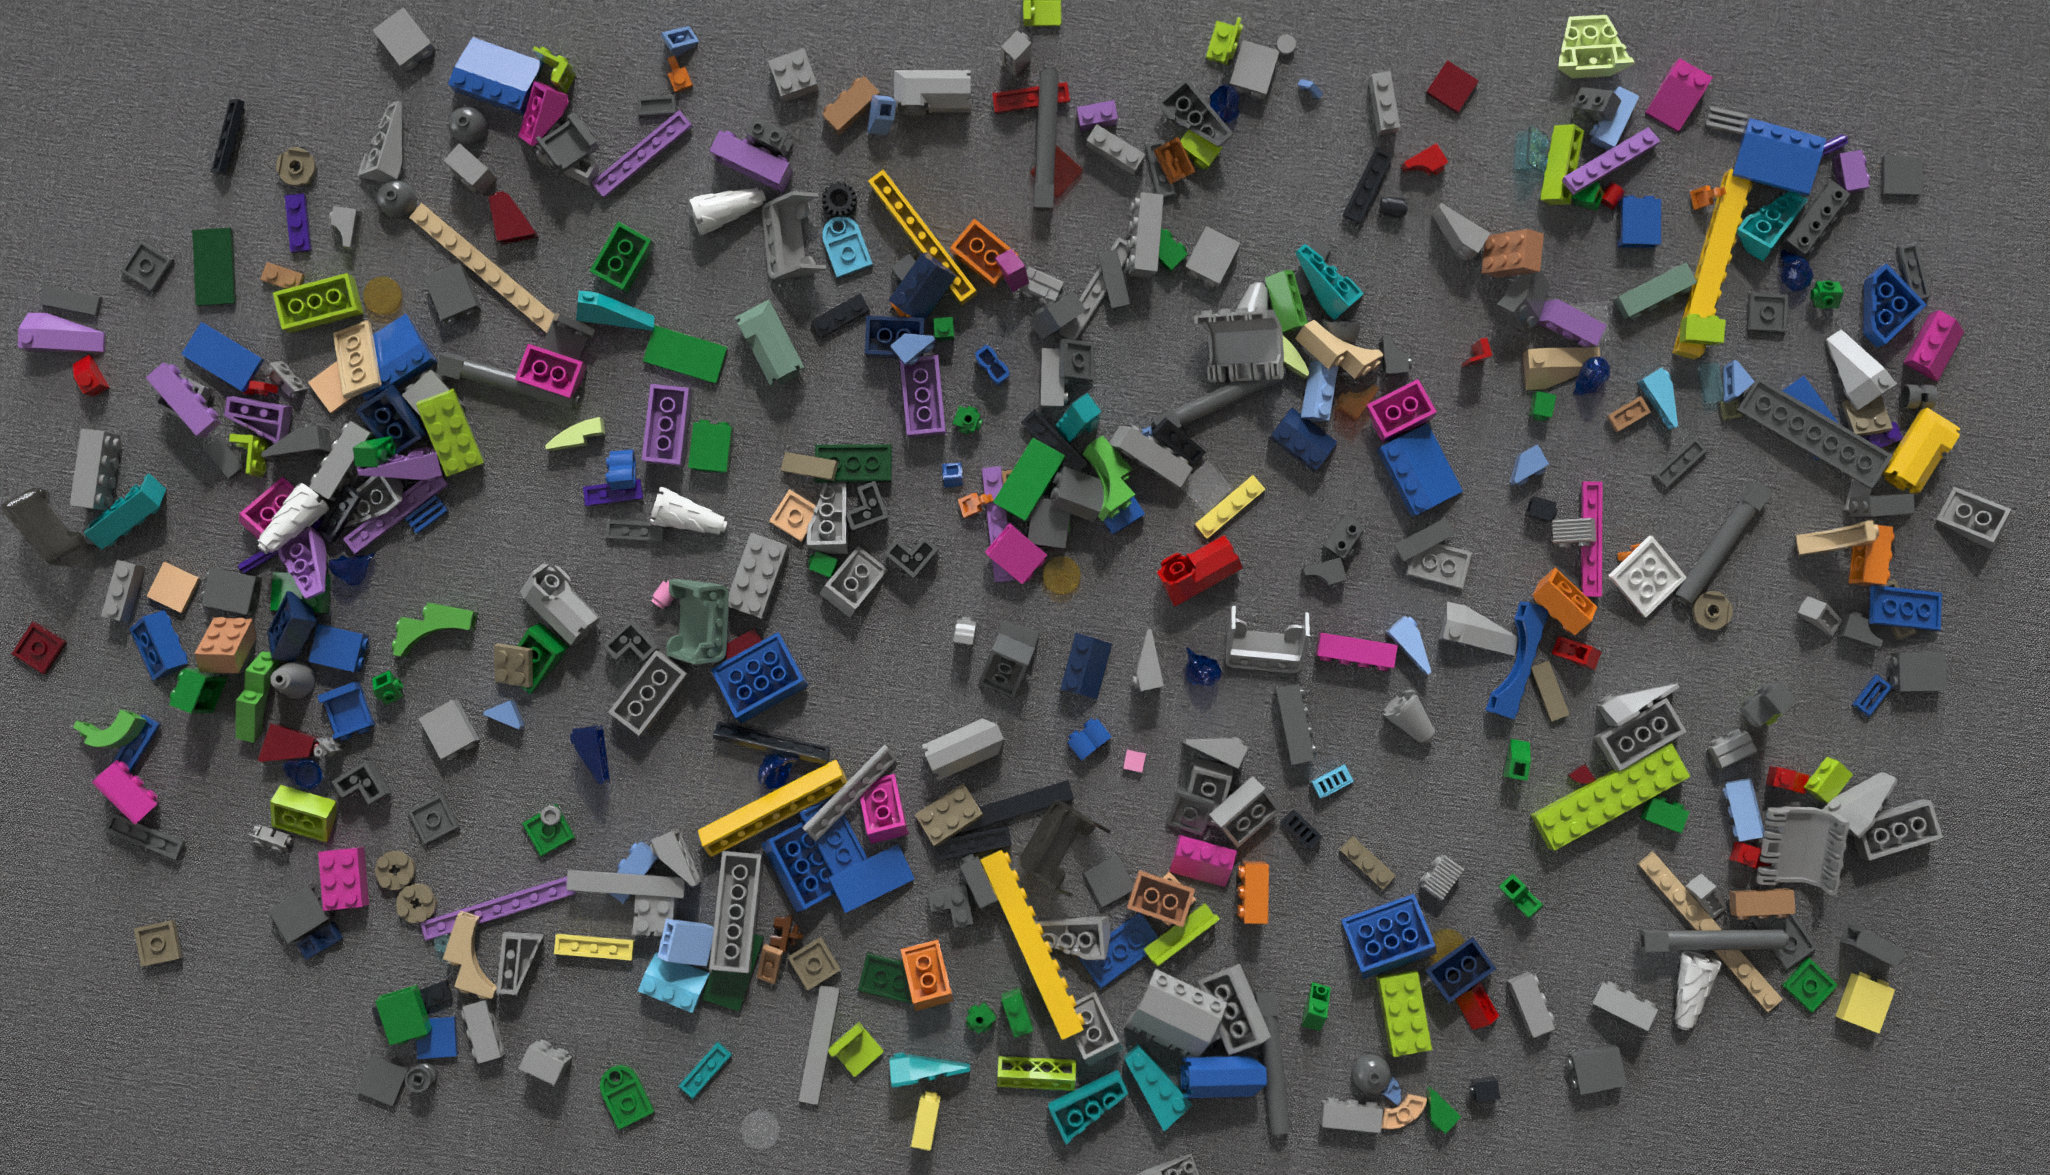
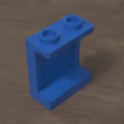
(1640, 222)
(339, 648)
(347, 710)

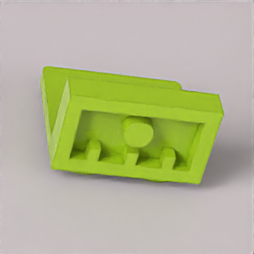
(1041, 12)
(1222, 42)
(562, 74)
(256, 463)
(856, 1049)

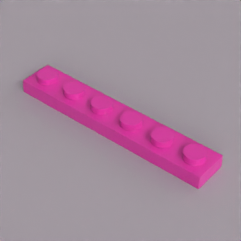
(1592, 555)

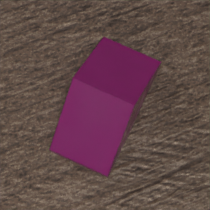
(1012, 269)

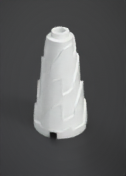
(717, 209)
(297, 513)
(684, 514)
(1695, 984)

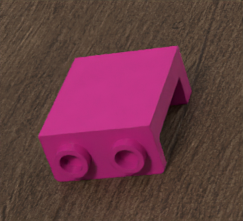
(1016, 554)

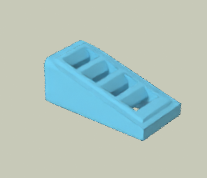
(1315, 783)

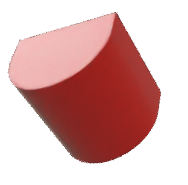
(1612, 195)

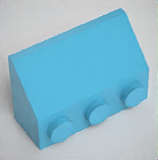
(674, 983)

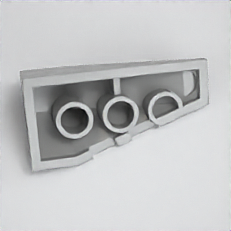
(1860, 372)
(1472, 629)

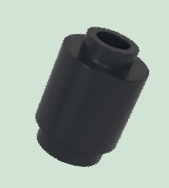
(1393, 207)

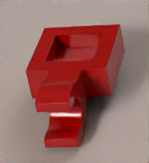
(261, 388)

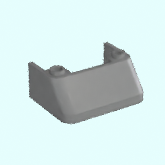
(785, 238)
(1266, 650)

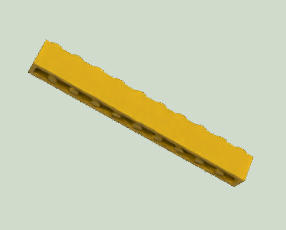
(1715, 256)
(1032, 944)

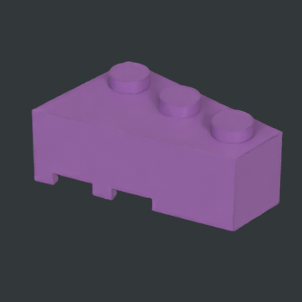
(1571, 323)
(260, 416)

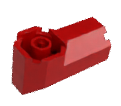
(1197, 571)

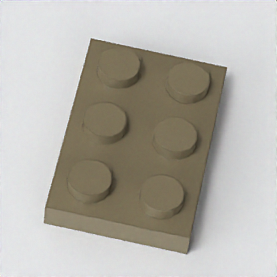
(949, 815)

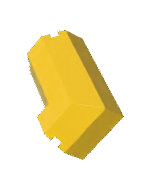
(1920, 451)

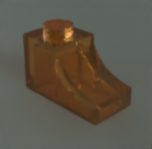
(1354, 403)

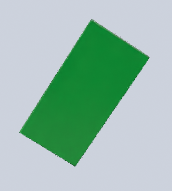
(685, 354)
(1029, 479)

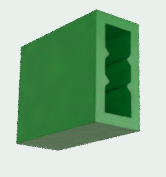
(711, 447)
(1017, 1012)
(403, 1015)

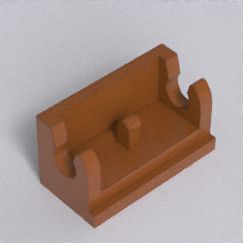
(1174, 160)

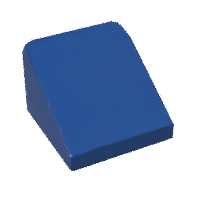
(952, 475)

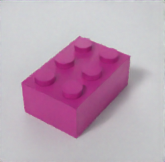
(343, 878)

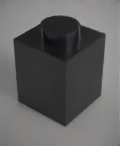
(1541, 509)
(1484, 1089)

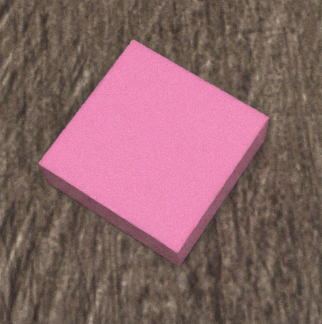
(1134, 761)

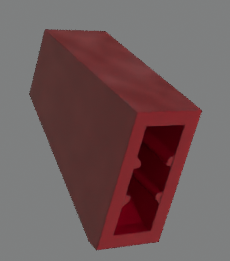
(509, 220)
(286, 743)

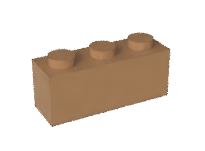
(850, 105)
(1762, 903)

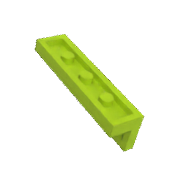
(1179, 936)
(1039, 1079)

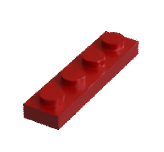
(1025, 98)

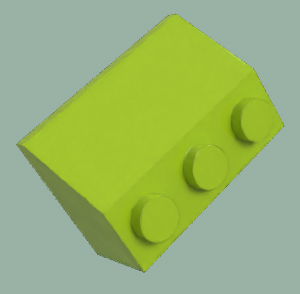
(303, 813)

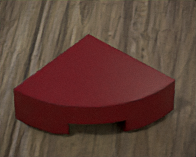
(1582, 775)

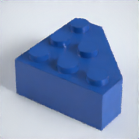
(1887, 305)

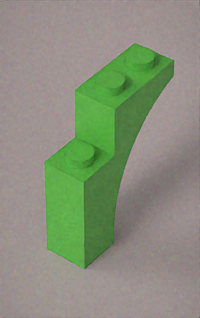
(1113, 474)
(435, 618)
(252, 701)

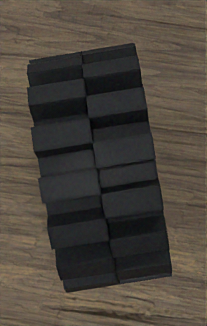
(834, 189)

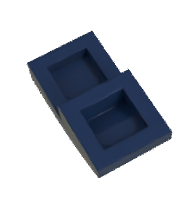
(319, 940)

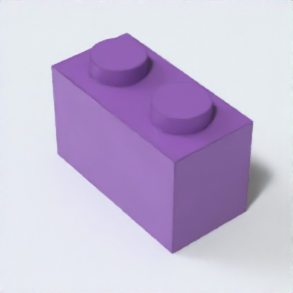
(1101, 113)
(1851, 171)

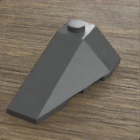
(1192, 111)

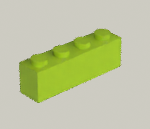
(1562, 160)

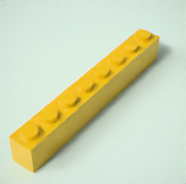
(919, 232)
(772, 808)

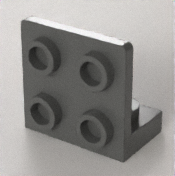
(566, 336)

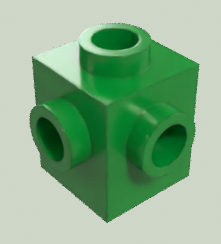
(1827, 294)
(965, 413)
(387, 687)
(983, 1011)

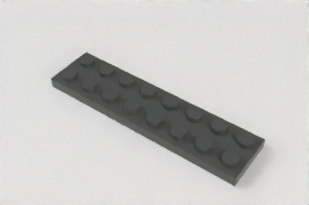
(1814, 432)

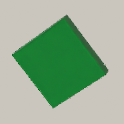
(548, 837)
(1809, 985)

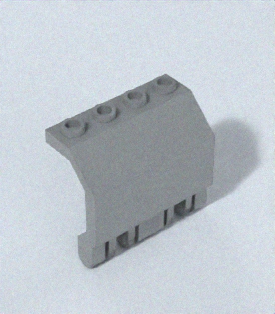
(1243, 343)
(1804, 847)
(1177, 1015)

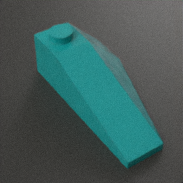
(1331, 288)
(604, 310)

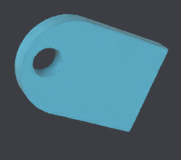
(845, 247)

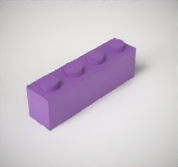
(183, 399)

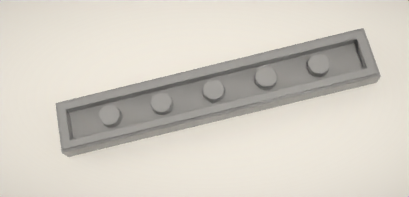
(1092, 296)
(849, 793)
(626, 883)
(819, 1044)

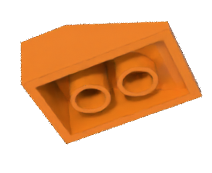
(926, 975)

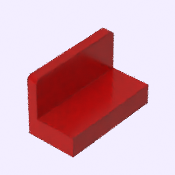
(1481, 352)
(1477, 1007)

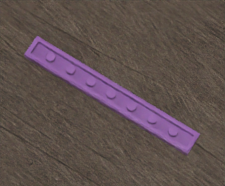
(500, 907)

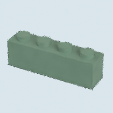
(1654, 291)

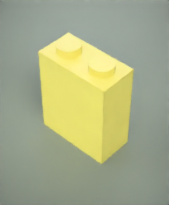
(1865, 1002)
(926, 1120)

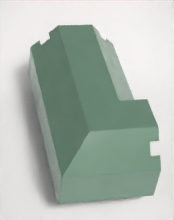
(770, 343)

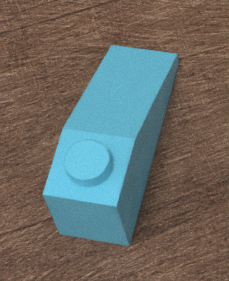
(1661, 395)

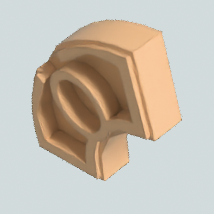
(1404, 1113)

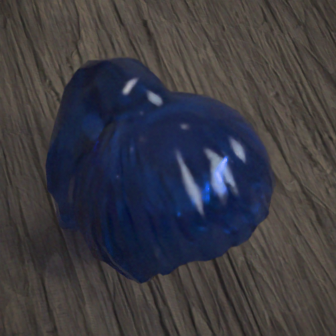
(1225, 103)
(1795, 272)
(1592, 375)
(350, 569)
(1202, 669)
(775, 771)
(303, 773)

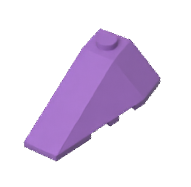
(54, 334)
(418, 464)
(306, 561)

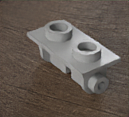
(281, 373)
(327, 747)
(263, 837)

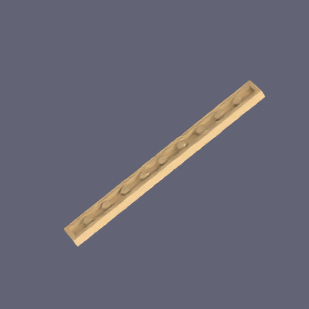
(483, 266)
(1700, 920)

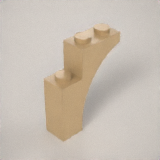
(1334, 351)
(1837, 539)
(462, 951)

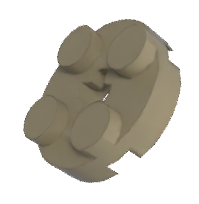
(304, 174)
(1721, 604)
(385, 864)
(406, 908)

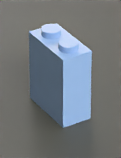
(686, 942)

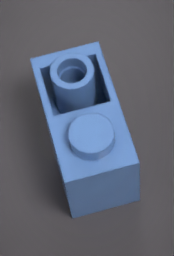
(881, 114)
(911, 346)
(1528, 463)

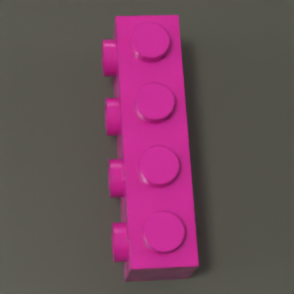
(1356, 650)

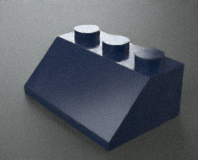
(922, 287)
(885, 330)
(391, 416)
(1303, 440)
(290, 628)
(1086, 666)
(1460, 970)

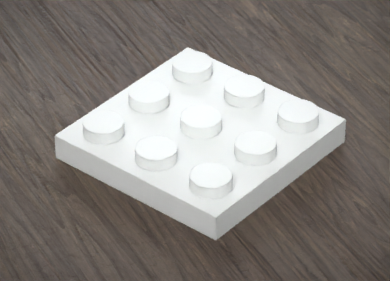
(1647, 576)

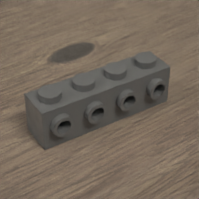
(1815, 219)
(1294, 724)

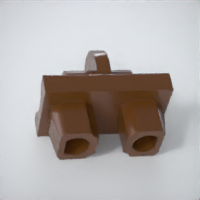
(782, 941)

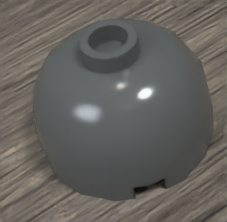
(468, 126)
(396, 199)
(1343, 329)
(1371, 1073)

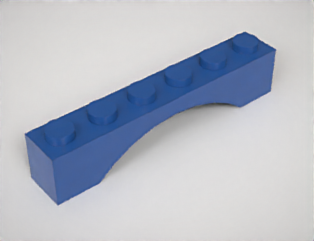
(1529, 623)

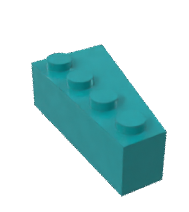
(1079, 418)
(126, 513)
(1158, 1088)
(1086, 1104)

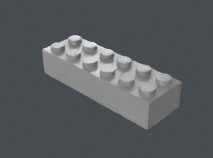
(736, 911)

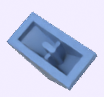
(679, 40)
(1735, 380)
(506, 713)

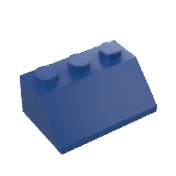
(158, 645)

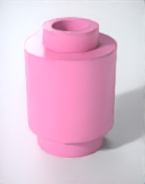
(662, 596)

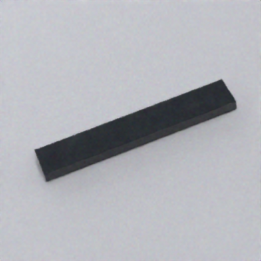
(771, 743)
(1022, 804)

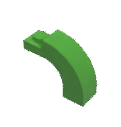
(120, 733)

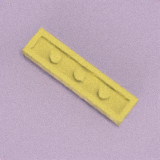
(1229, 506)
(594, 947)

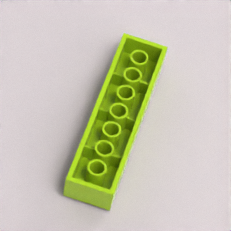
(1609, 796)

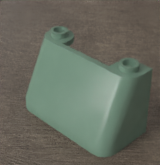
(702, 622)

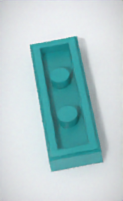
(705, 1070)

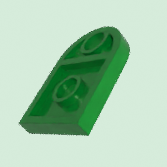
(625, 1097)

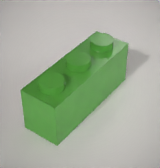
(1286, 300)

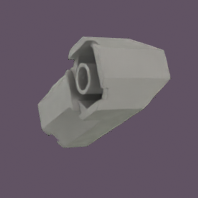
(932, 91)
(558, 604)
(963, 747)

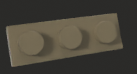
(1367, 862)

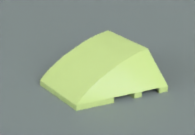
(1592, 48)

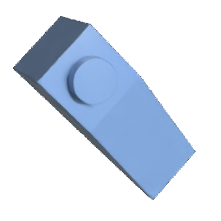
(1409, 640)

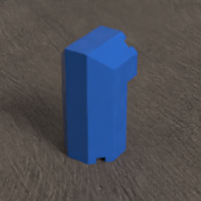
(1222, 1076)

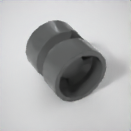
(1917, 396)
(421, 1077)

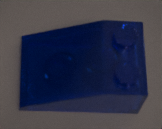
(591, 747)

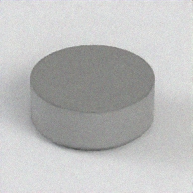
(1286, 44)
(550, 815)

